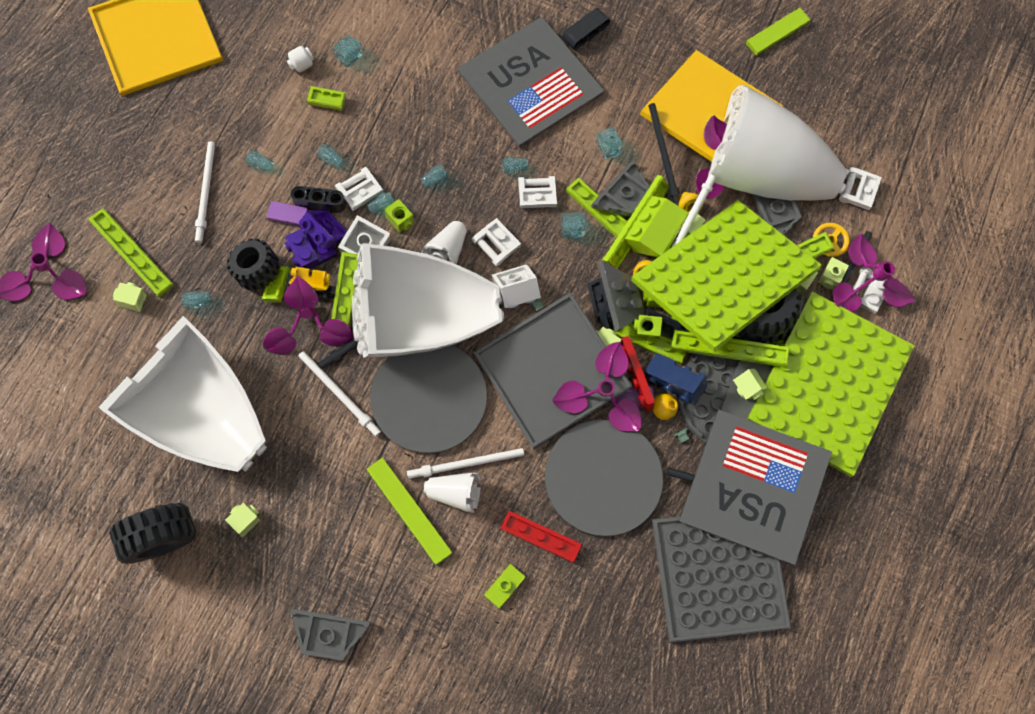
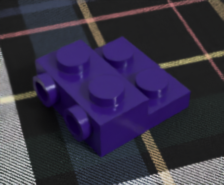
(323, 228)
(306, 251)

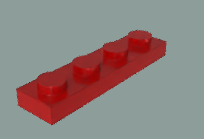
(638, 378)
(540, 536)

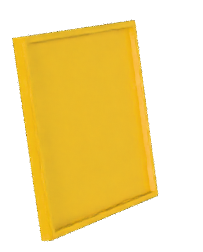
(153, 40)
(692, 97)

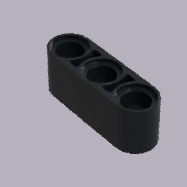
(585, 29)
(310, 194)

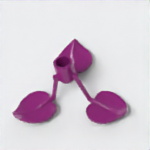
(713, 136)
(46, 242)
(863, 253)
(303, 297)
(613, 362)

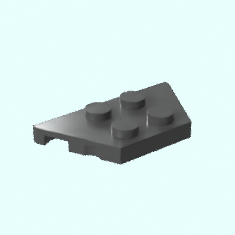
(623, 192)
(777, 212)
(622, 296)
(327, 634)

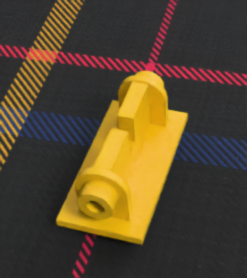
(318, 280)

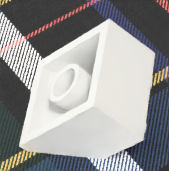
(517, 286)

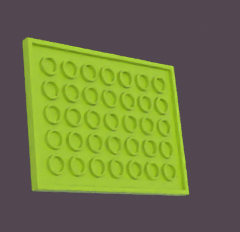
(725, 274)
(834, 382)

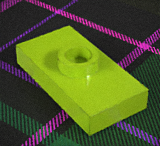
(326, 98)
(275, 291)
(504, 586)

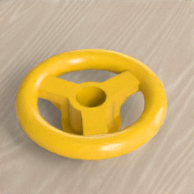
(833, 237)

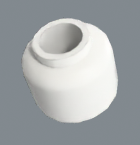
(300, 59)

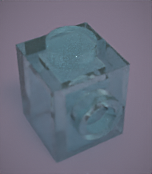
(348, 50)
(609, 143)
(574, 225)

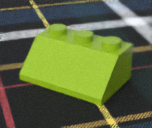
(656, 227)

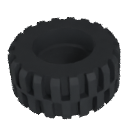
(776, 324)
(152, 533)

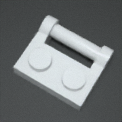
(866, 189)
(362, 192)
(537, 196)
(500, 238)
(873, 295)

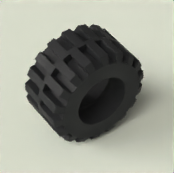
(259, 274)

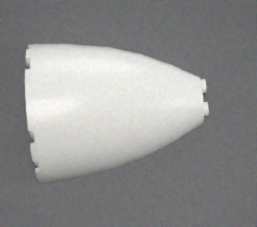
(774, 152)
(417, 302)
(189, 403)

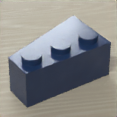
(675, 379)

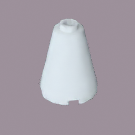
(447, 243)
(455, 490)

